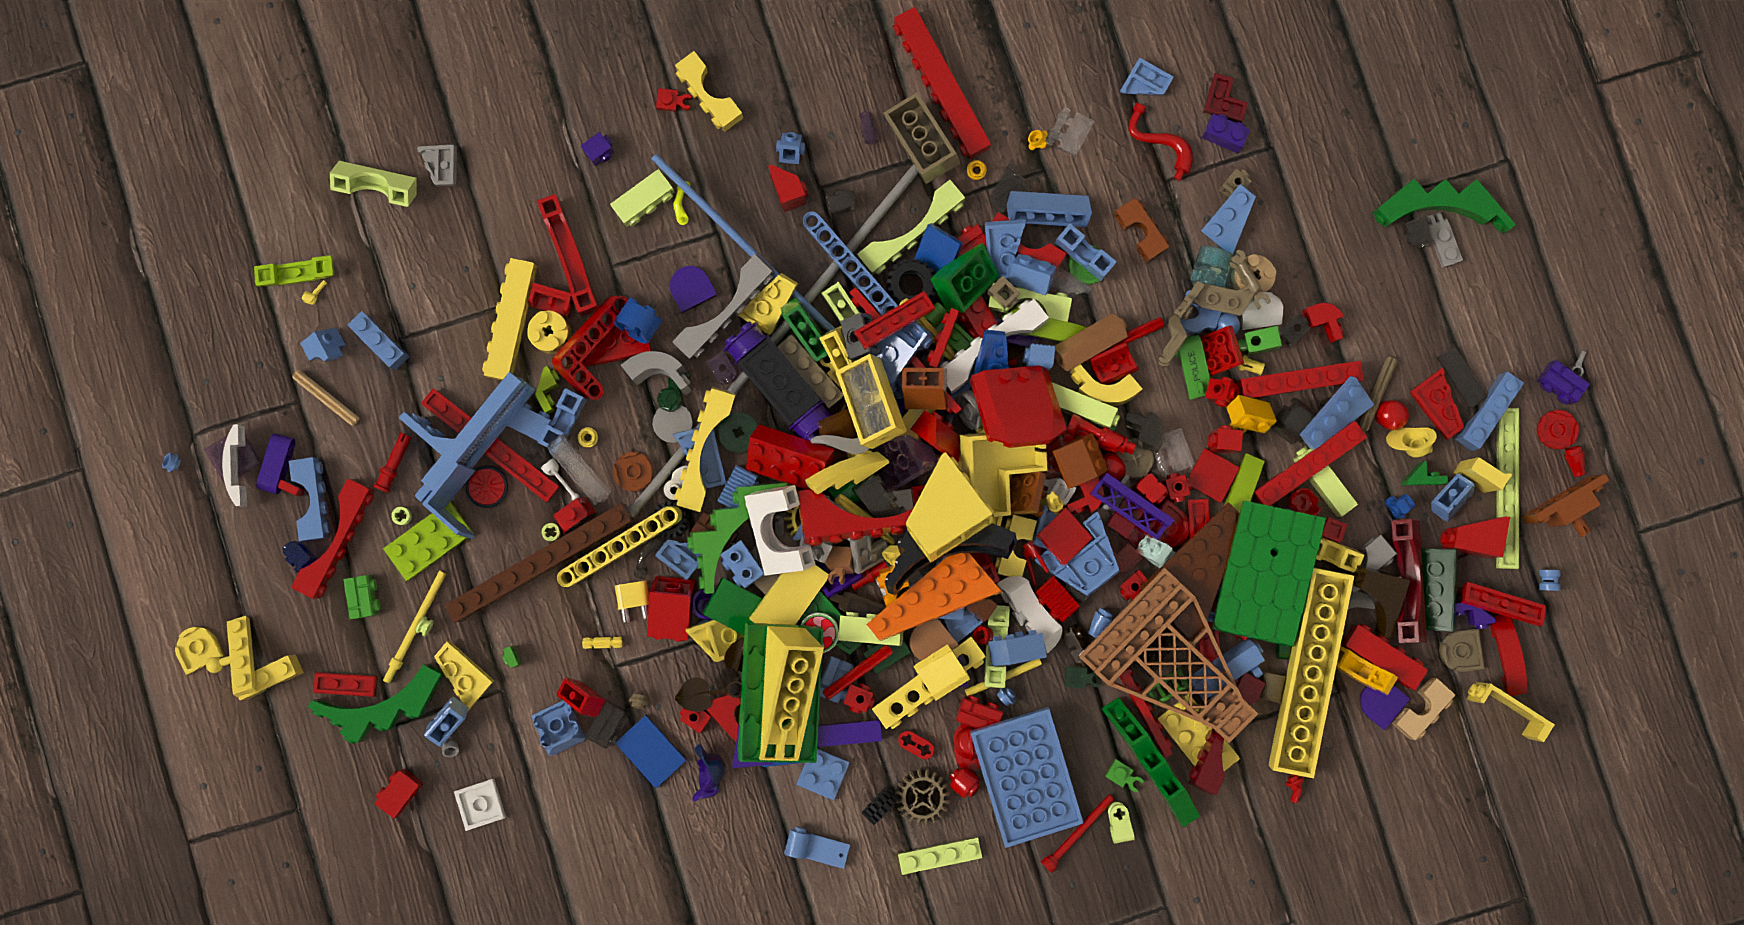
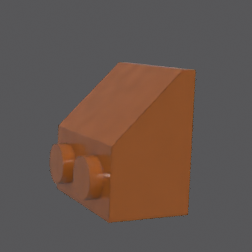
(1080, 460)

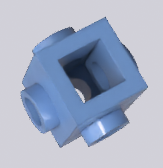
(790, 148)

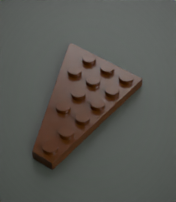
(1201, 567)

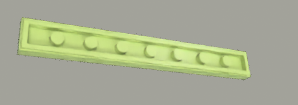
(1508, 499)

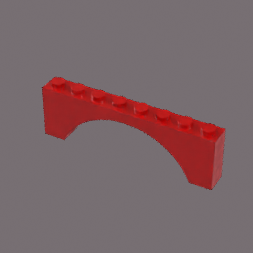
(827, 522)

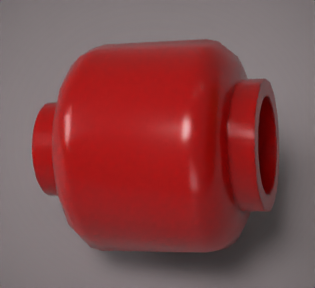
(965, 782)

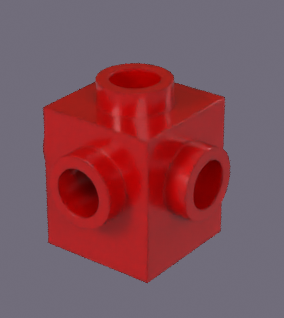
(1222, 391)
(1171, 492)
(855, 691)

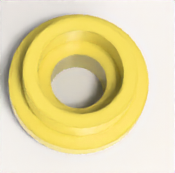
(581, 437)

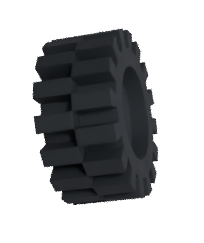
(680, 527)
(880, 805)

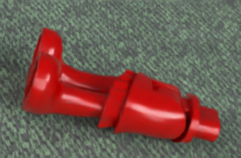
(1105, 437)

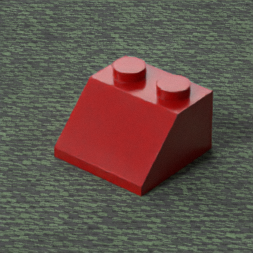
(788, 187)
(937, 434)

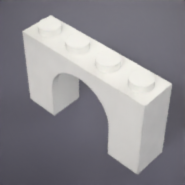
(774, 555)

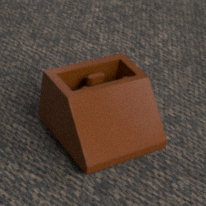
(925, 388)

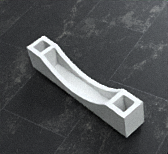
(1025, 320)

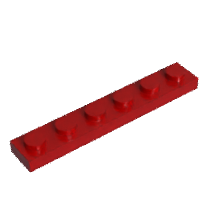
(1145, 709)

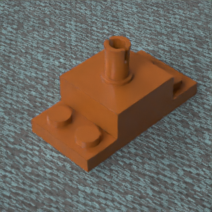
(1569, 505)

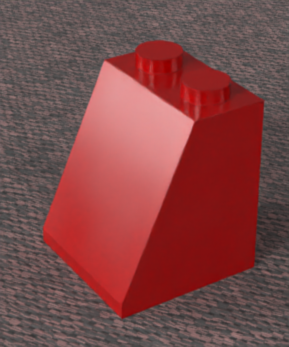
(1479, 538)
(670, 608)

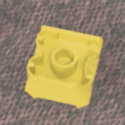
(941, 672)

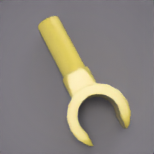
(311, 298)

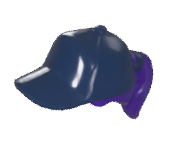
(710, 773)

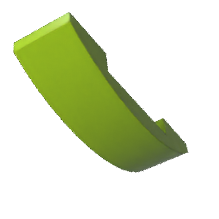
(295, 272)
(1056, 330)

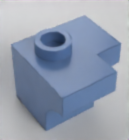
(323, 345)

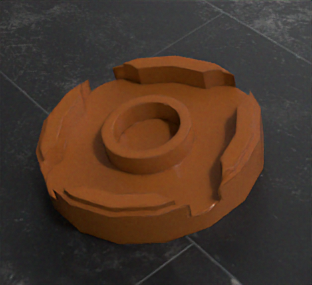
(633, 471)

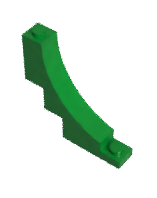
(1471, 202)
(1152, 762)

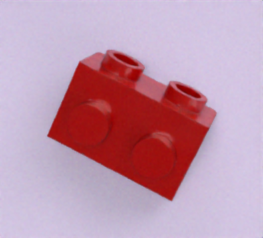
(977, 318)
(1113, 364)

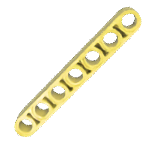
(611, 551)

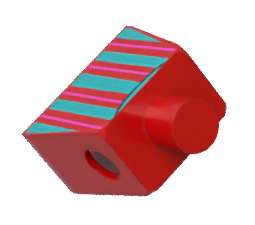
(574, 514)

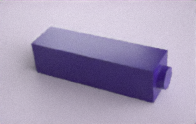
(849, 733)

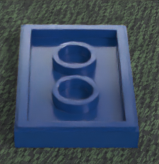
(651, 751)

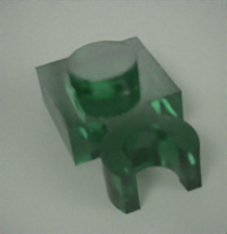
(1077, 677)

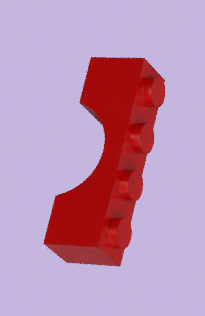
(1047, 253)

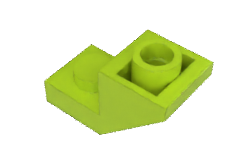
(547, 382)

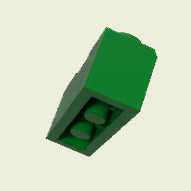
(804, 328)

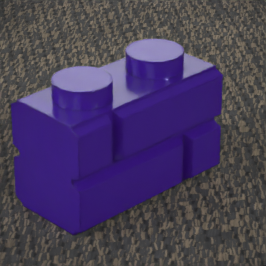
(1562, 382)

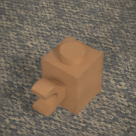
(839, 563)

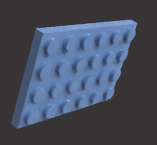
(1026, 777)

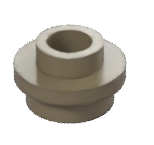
(638, 701)

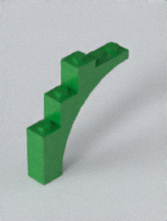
(357, 721)

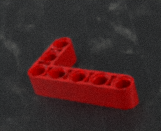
(586, 346)

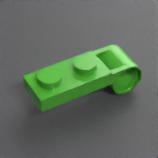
(959, 338)

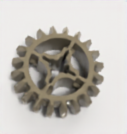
(915, 803)

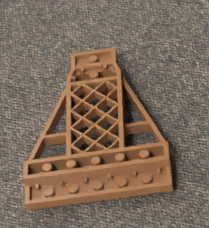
(1138, 627)

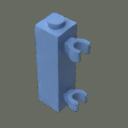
(1239, 659)

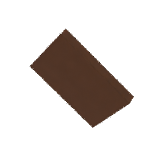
(838, 425)

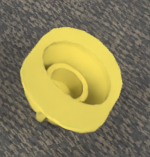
(1415, 441)

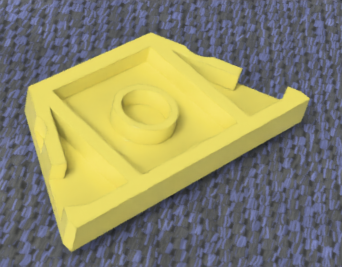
(713, 638)

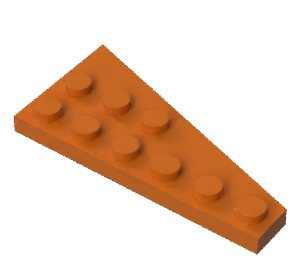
(943, 590)

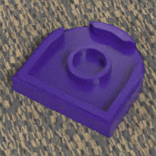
(690, 287)
(1382, 707)

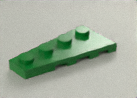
(824, 605)

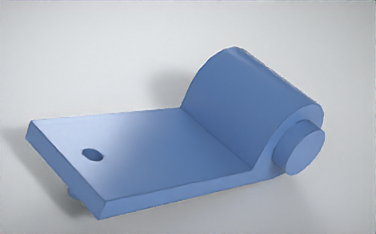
(816, 848)

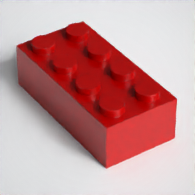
(786, 456)

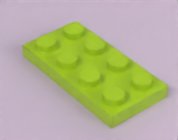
(424, 544)

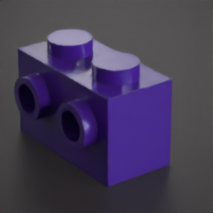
(1226, 133)

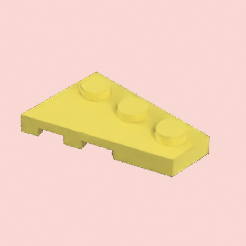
(766, 305)
(465, 676)

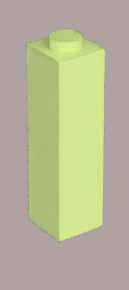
(1086, 407)
(1330, 488)

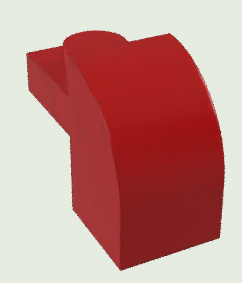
(1326, 315)
(1088, 500)

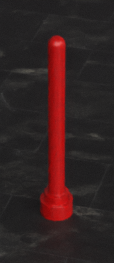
(1051, 861)

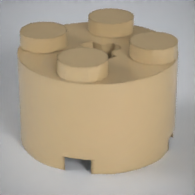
(1263, 271)

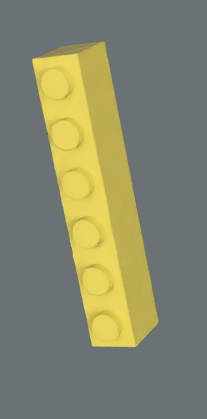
(510, 320)

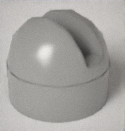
(447, 752)

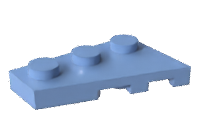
(710, 459)

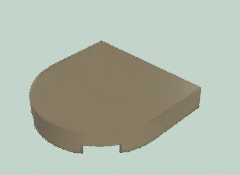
(1462, 650)

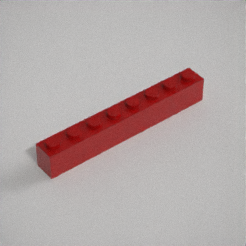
(941, 83)

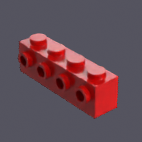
(1381, 654)

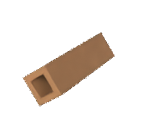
(1090, 341)

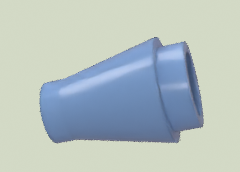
(1100, 621)

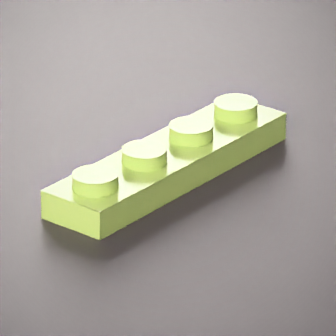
(939, 855)

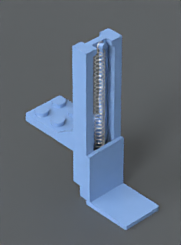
(464, 451)

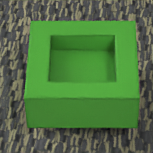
(511, 657)

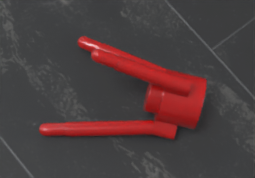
(1034, 551)

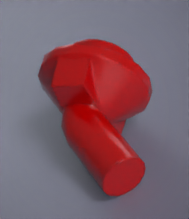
(1295, 783)

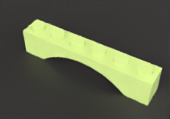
(879, 254)

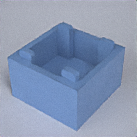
(1017, 648)

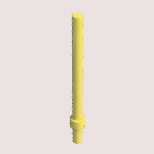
(396, 662)

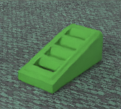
(1184, 686)

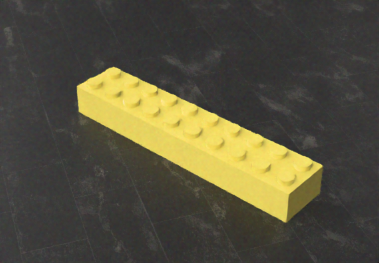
(1311, 674)

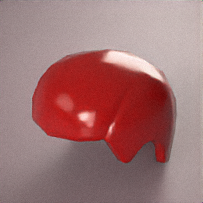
(1392, 415)
(1115, 465)
(1304, 501)

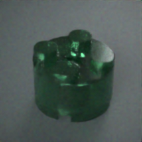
(727, 432)

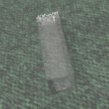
(579, 469)

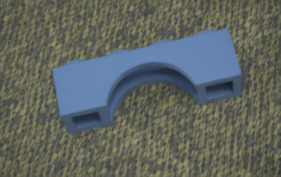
(1498, 399)
(314, 523)

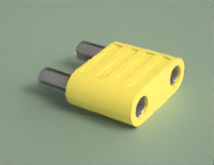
(631, 596)

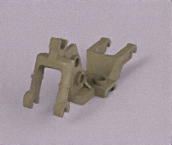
(1215, 299)

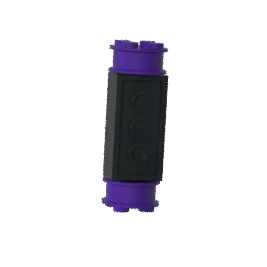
(777, 380)

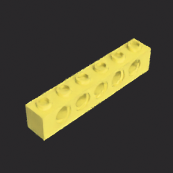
(891, 719)

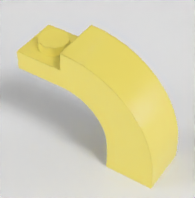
(1109, 394)

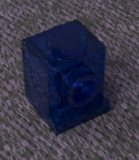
(298, 555)

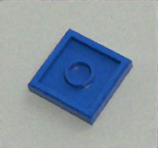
(937, 248)

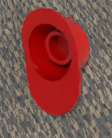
(964, 748)

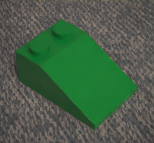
(965, 279)

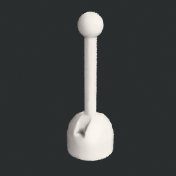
(551, 468)

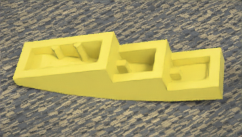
(851, 469)

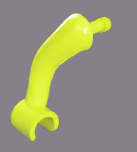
(681, 215)

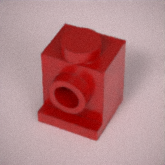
(1126, 590)
(700, 723)

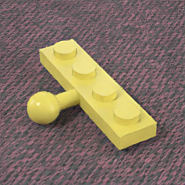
(240, 657)

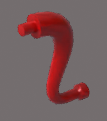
(1177, 143)

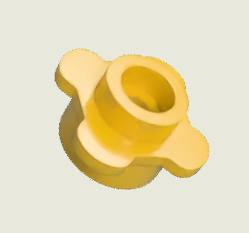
(1037, 139)

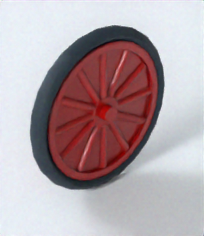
(487, 487)

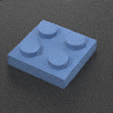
(824, 775)

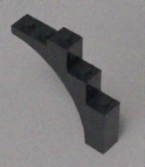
(989, 540)

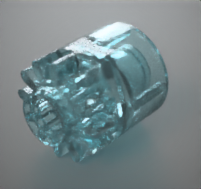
(1211, 266)

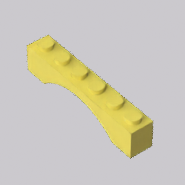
(693, 489)

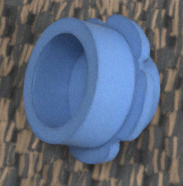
(171, 462)

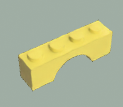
(724, 111)

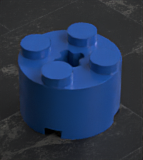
(638, 321)

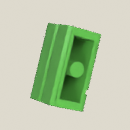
(361, 597)

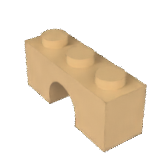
(1436, 699)

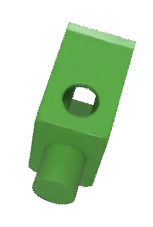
(1268, 341)

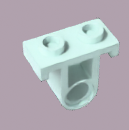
(1155, 551)

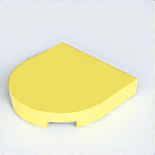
(196, 647)

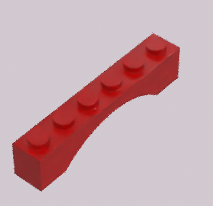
(569, 255)
(1300, 380)
(1309, 465)
(353, 501)

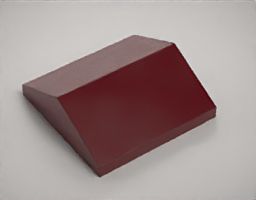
(1126, 528)

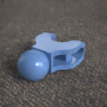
(1209, 321)

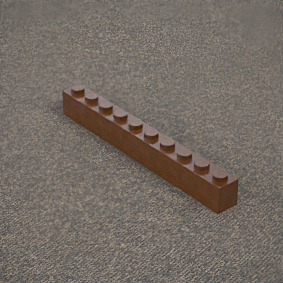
(539, 563)

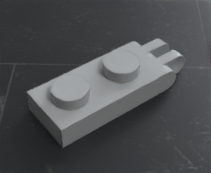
(1444, 241)

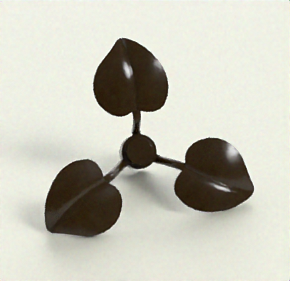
(695, 692)

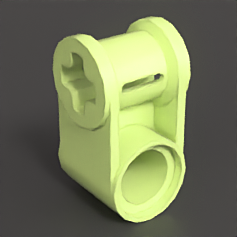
(1120, 826)

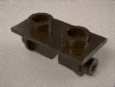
(1075, 637)

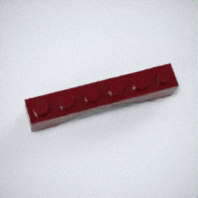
(1409, 555)
(1209, 771)

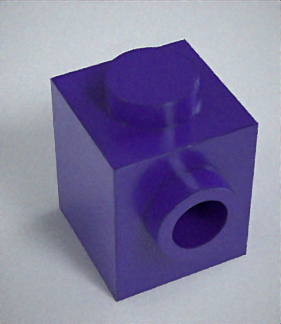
(598, 148)

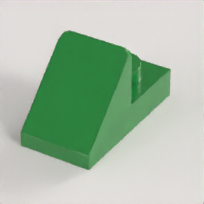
(1419, 477)

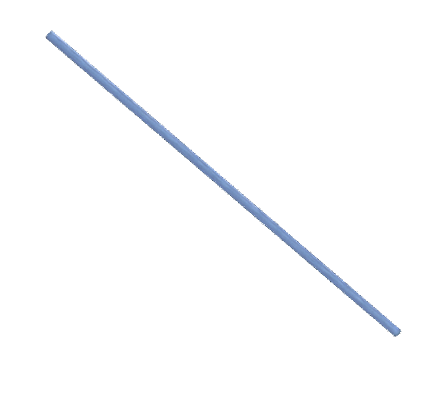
(738, 239)

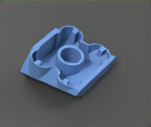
(558, 728)

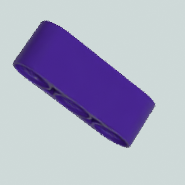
(275, 463)

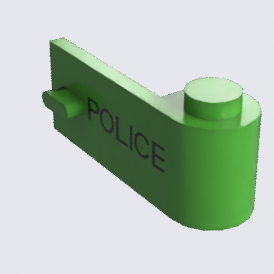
(1194, 366)

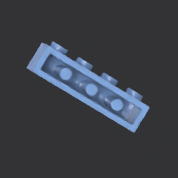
(1049, 208)

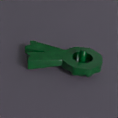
(670, 398)

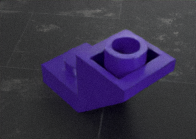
(1476, 616)

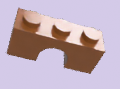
(1134, 214)

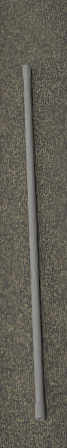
(782, 330)

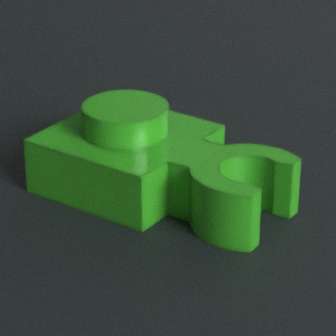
(1121, 775)

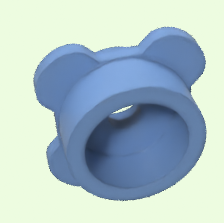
(1007, 696)

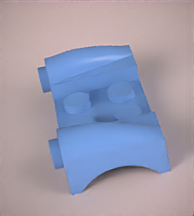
(901, 348)

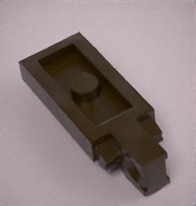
(853, 603)

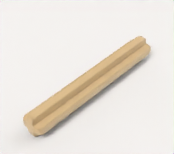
(325, 397)

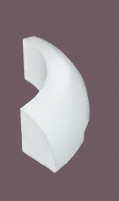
(1029, 611)

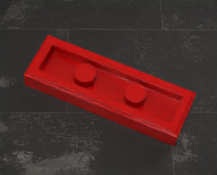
(345, 684)

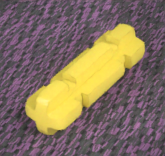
(602, 642)

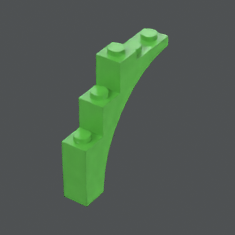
(725, 522)

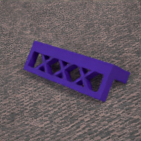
(1136, 500)

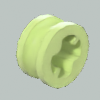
(399, 510)
(551, 526)
(424, 626)

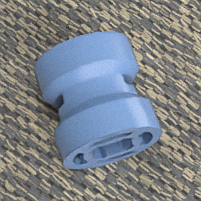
(1550, 575)

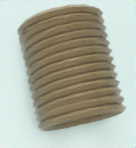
(1273, 687)

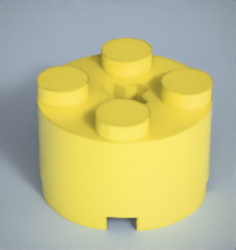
(544, 322)

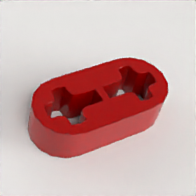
(913, 748)

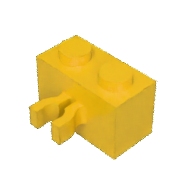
(1251, 414)

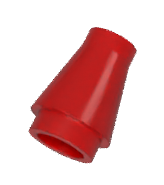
(1576, 460)

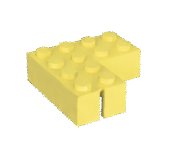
(990, 465)

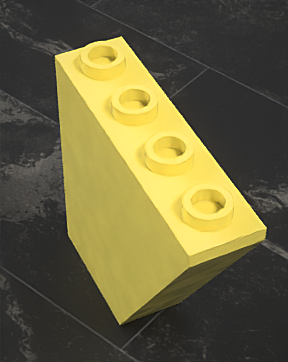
(947, 510)

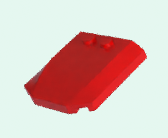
(1018, 406)

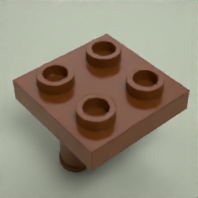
(1026, 493)

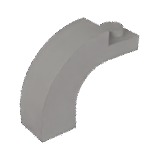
(652, 363)

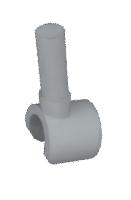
(1579, 363)

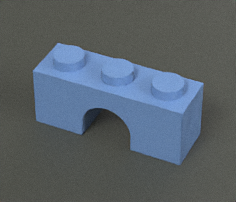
(1076, 246)
(378, 341)
(567, 413)

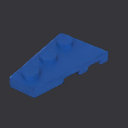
(992, 352)

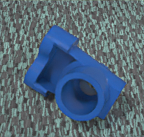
(1400, 506)

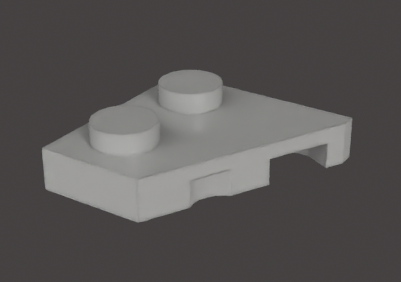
(441, 163)

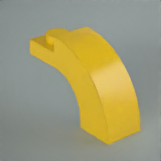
(1365, 672)

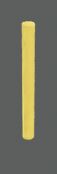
(1009, 674)

